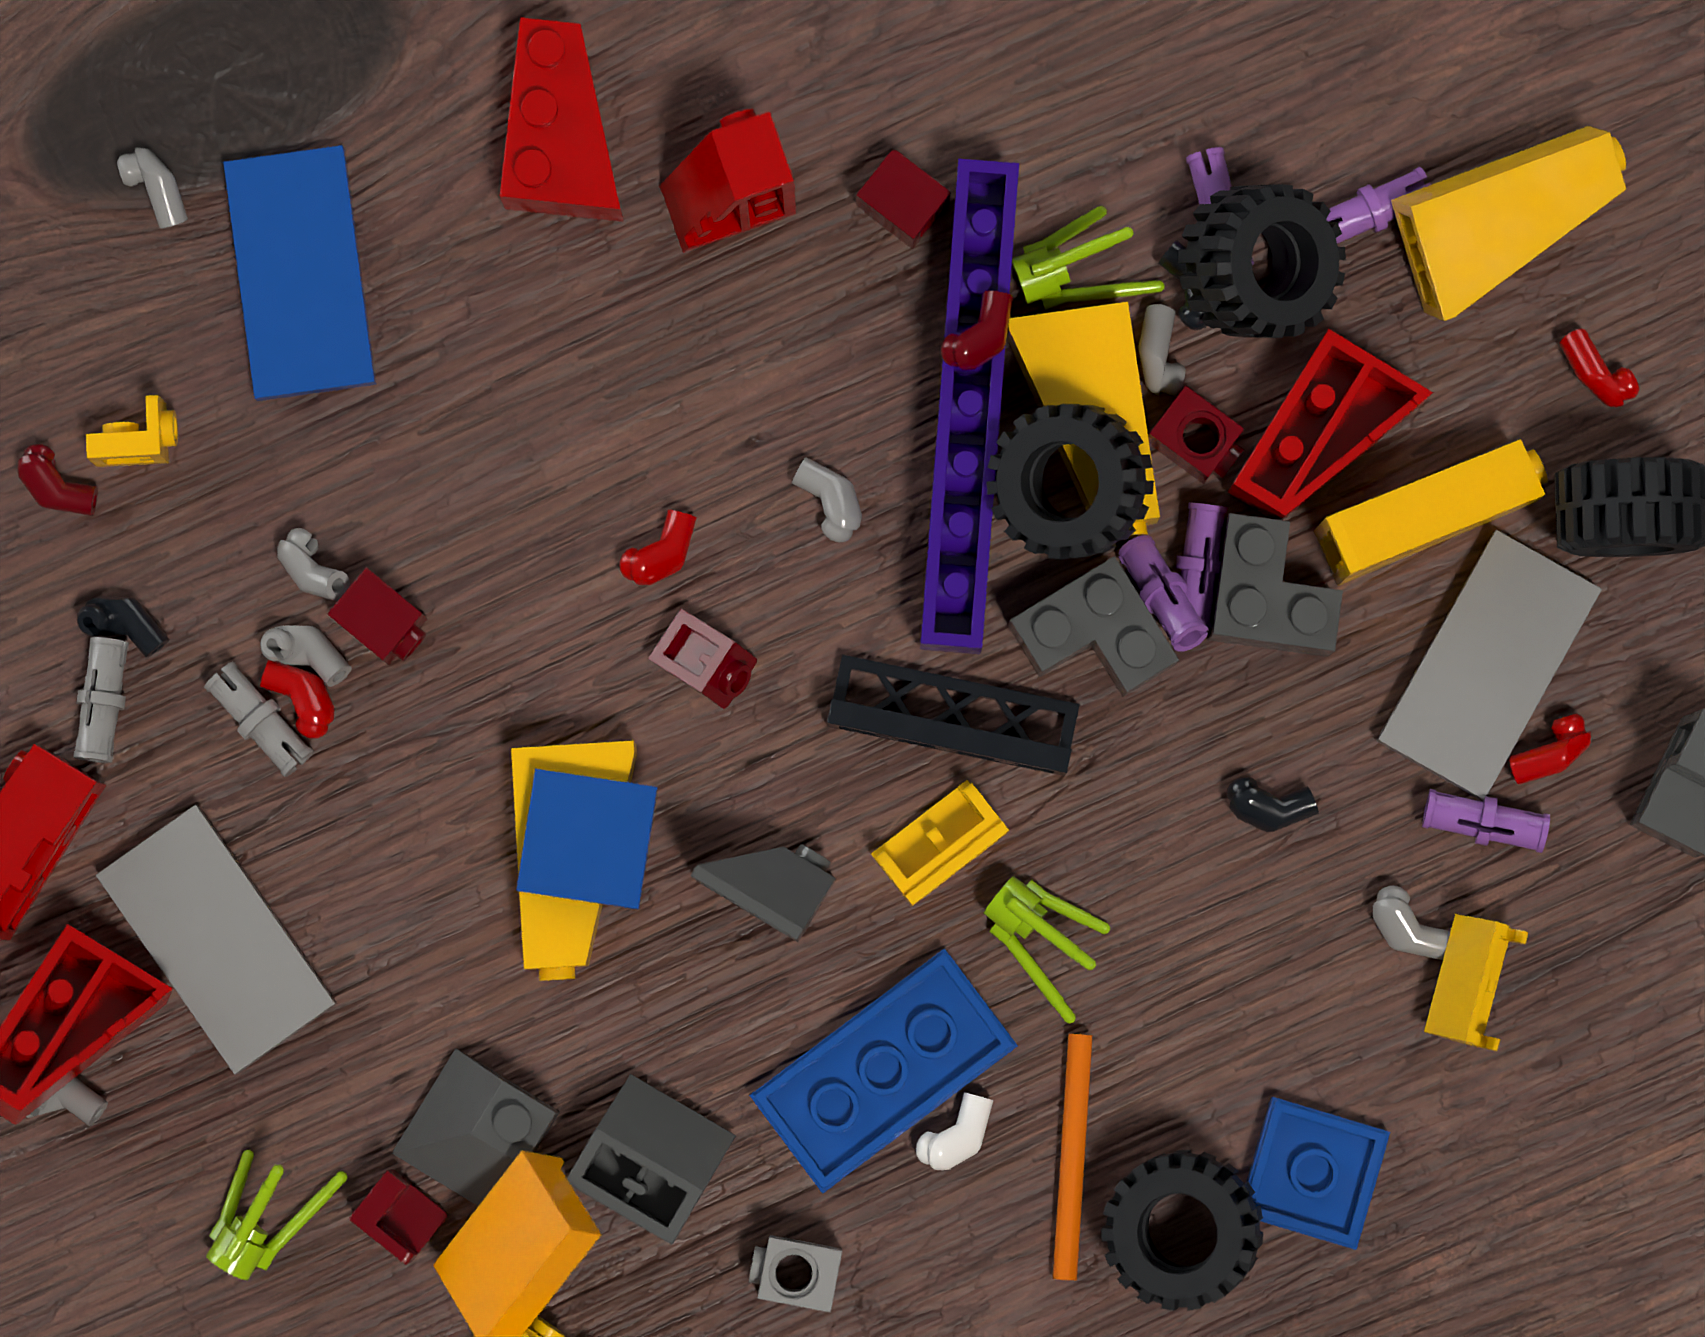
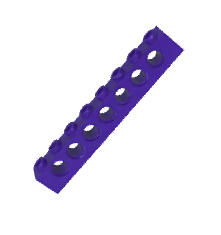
(968, 414)

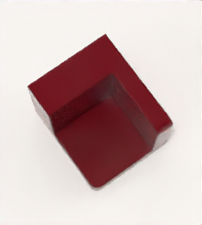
(903, 198)
(399, 1216)

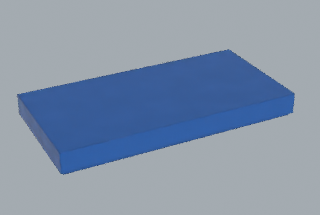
(299, 273)
(883, 1070)

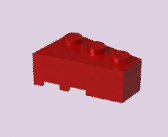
(555, 128)
(730, 182)
(1324, 424)
(38, 819)
(69, 1018)

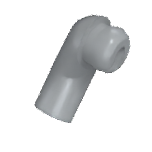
(159, 182)
(1154, 349)
(837, 499)
(309, 576)
(305, 647)
(1401, 927)
(78, 1100)

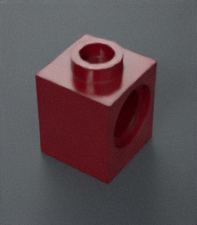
(1193, 409)
(379, 618)

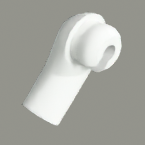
(959, 1141)

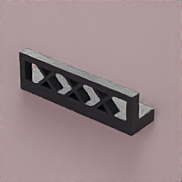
(950, 737)

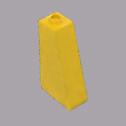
(1500, 216)
(1086, 360)
(1430, 511)
(560, 930)

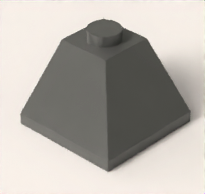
(772, 885)
(473, 1128)

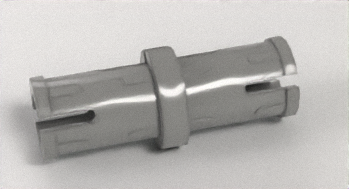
(101, 700)
(258, 719)

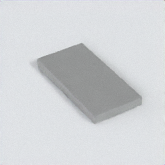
(1489, 665)
(216, 939)

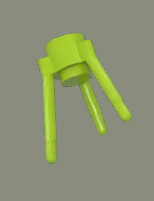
(1044, 269)
(1019, 911)
(240, 1244)

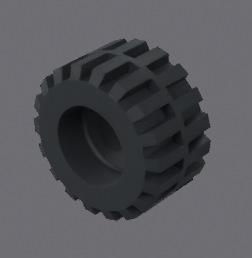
(1302, 261)
(1021, 481)
(1630, 507)
(1140, 1261)

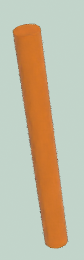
(1072, 1157)

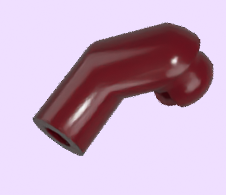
(983, 339)
(48, 488)

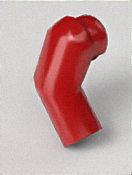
(1593, 372)
(663, 556)
(307, 694)
(1553, 757)

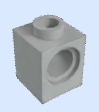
(817, 1293)

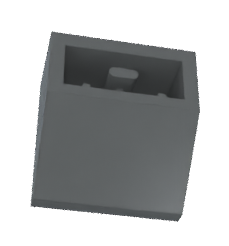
(650, 1159)

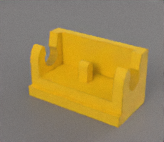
(940, 842)
(1470, 980)

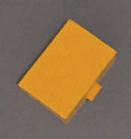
(517, 1247)

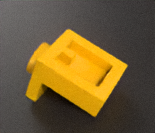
(125, 445)

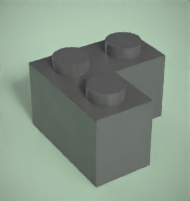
(1255, 604)
(1099, 613)
(1676, 794)

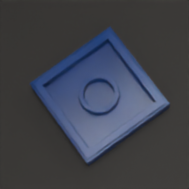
(587, 839)
(1316, 1172)

